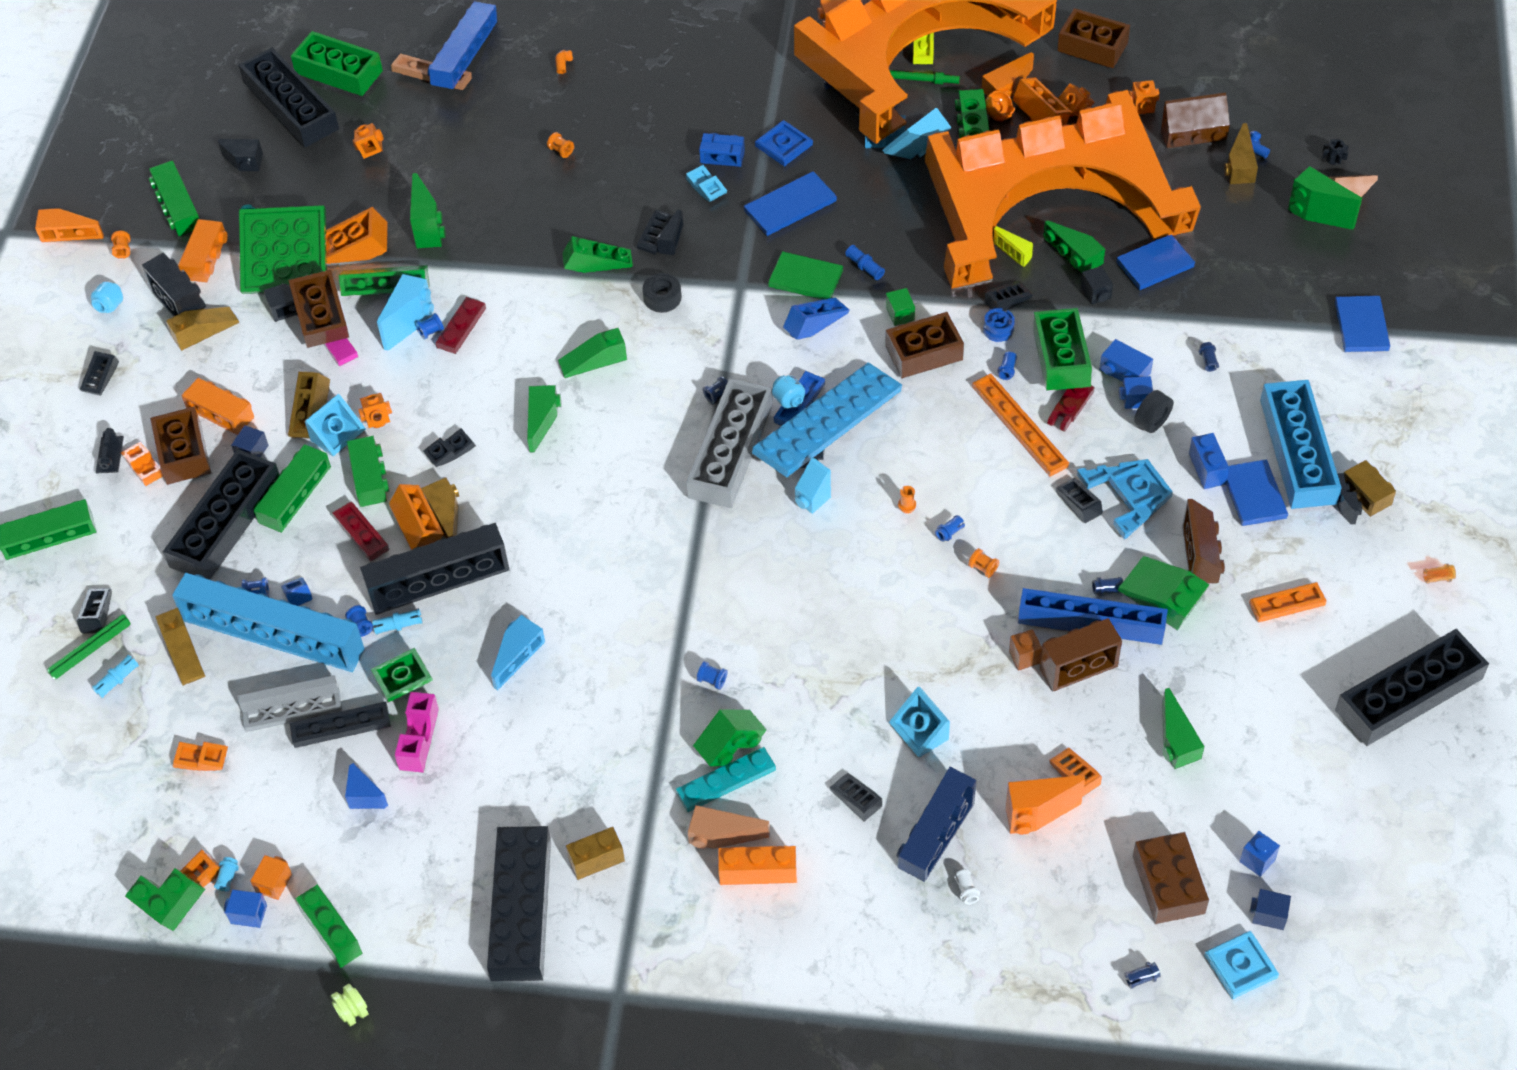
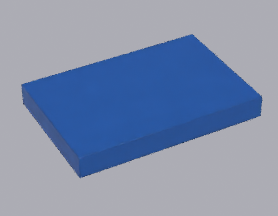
(1155, 262)
(1362, 324)
(1255, 493)

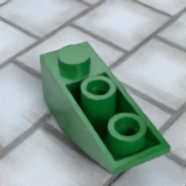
(1075, 246)
(593, 256)

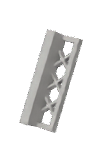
(293, 695)

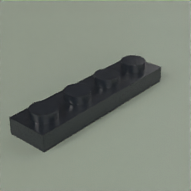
(340, 724)

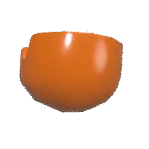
(999, 106)

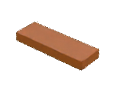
(1287, 602)

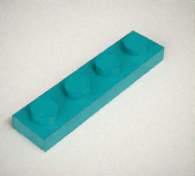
(726, 779)

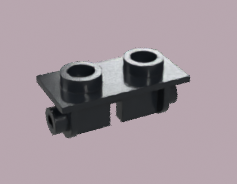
(109, 452)

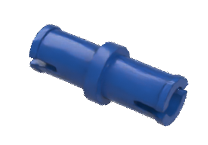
(865, 262)

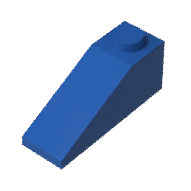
(812, 317)

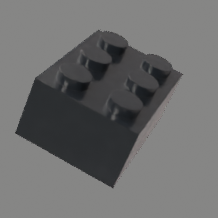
(172, 285)

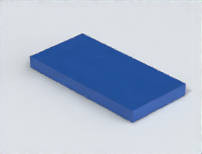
(790, 203)

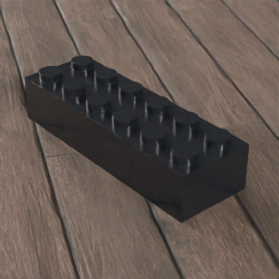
(288, 97)
(221, 515)
(435, 568)
(1411, 687)
(519, 904)

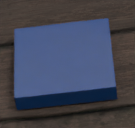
(783, 143)

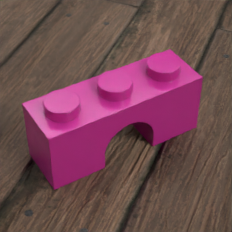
(415, 744)

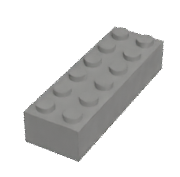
(729, 443)

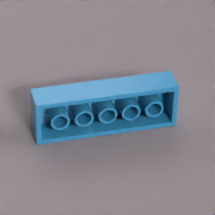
(1300, 444)

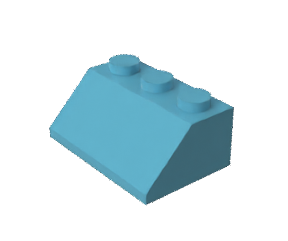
(915, 138)

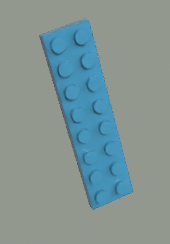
(826, 419)

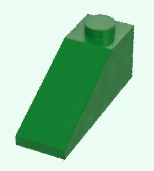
(597, 352)
(542, 412)
(1180, 739)

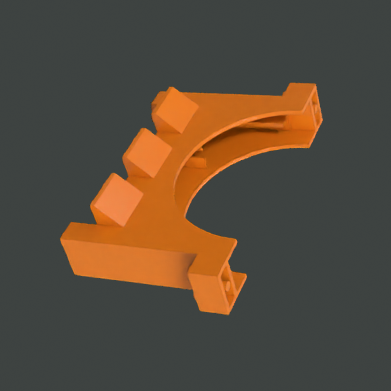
(864, 39)
(1099, 154)

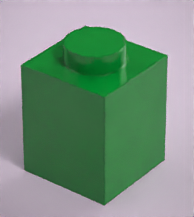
(900, 307)

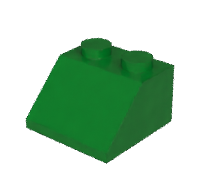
(401, 675)

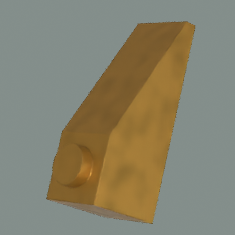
(1241, 161)
(197, 325)
(309, 397)
(444, 505)
(180, 646)

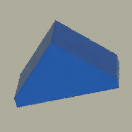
(362, 792)

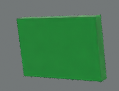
(805, 276)

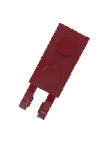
(1070, 406)

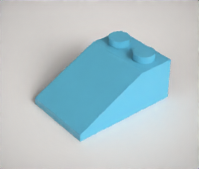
(405, 307)

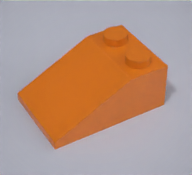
(357, 238)
(1041, 801)

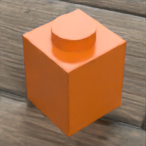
(271, 877)

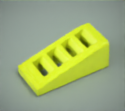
(1013, 245)

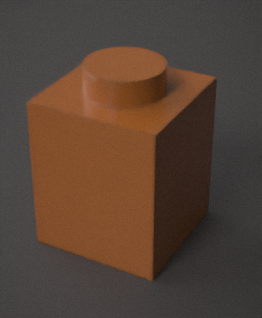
(1025, 649)

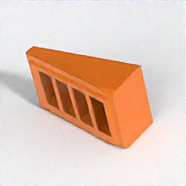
(1093, 777)
(197, 863)

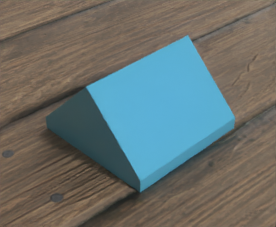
(333, 425)
(921, 723)

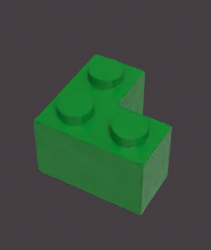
(727, 733)
(170, 901)

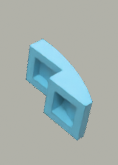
(705, 184)

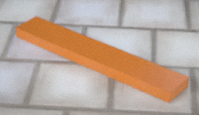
(1020, 425)

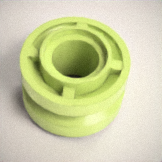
(349, 1005)

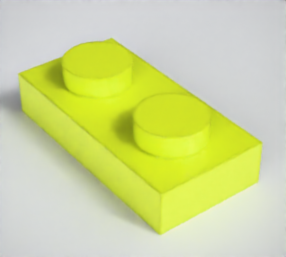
(924, 50)

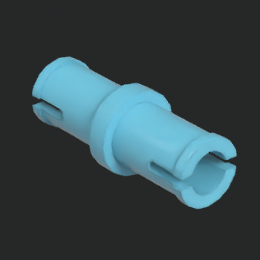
(397, 621)
(115, 676)

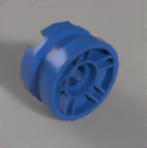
(998, 325)

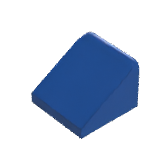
(297, 592)

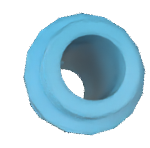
(226, 873)

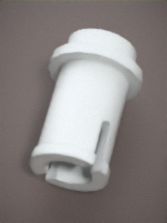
(969, 893)

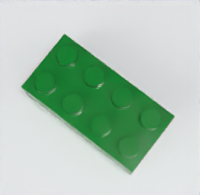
(337, 63)
(1062, 349)

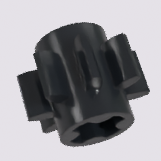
(1335, 151)

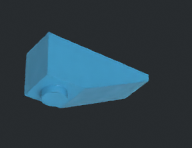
(518, 644)

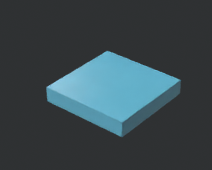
(1241, 964)

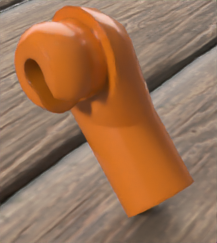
(561, 59)

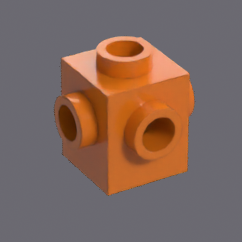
(1144, 96)
(1076, 99)
(368, 140)
(375, 410)

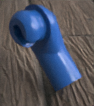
(1257, 147)

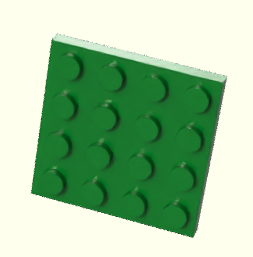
(280, 245)

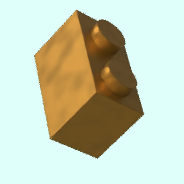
(1370, 487)
(595, 853)

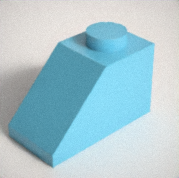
(813, 486)

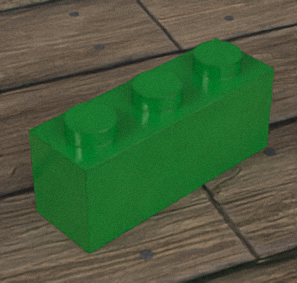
(368, 471)
(329, 926)

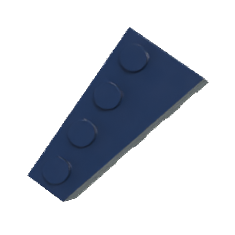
(937, 824)

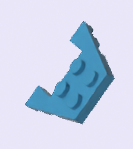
(1138, 487)

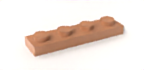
(419, 69)

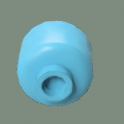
(106, 297)
(788, 391)

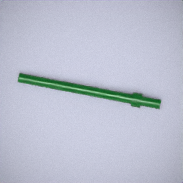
(938, 78)

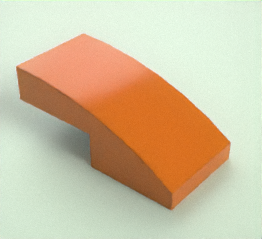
(142, 463)
(200, 758)

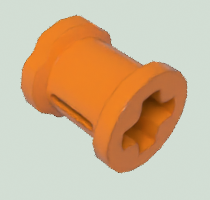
(560, 145)
(120, 244)
(983, 563)

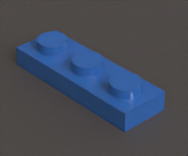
(813, 385)

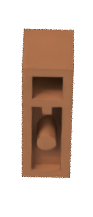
(720, 828)

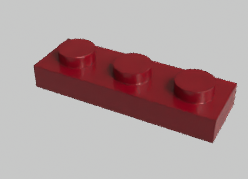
(461, 325)
(360, 531)

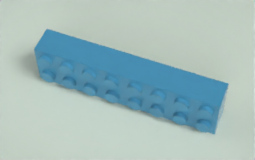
(269, 622)

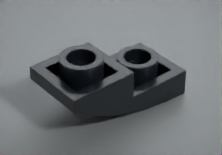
(445, 451)
(1348, 502)

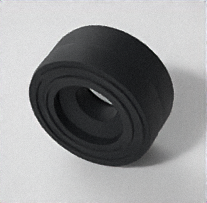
(660, 282)
(1153, 411)

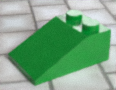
(1323, 200)
(425, 216)
(1165, 587)

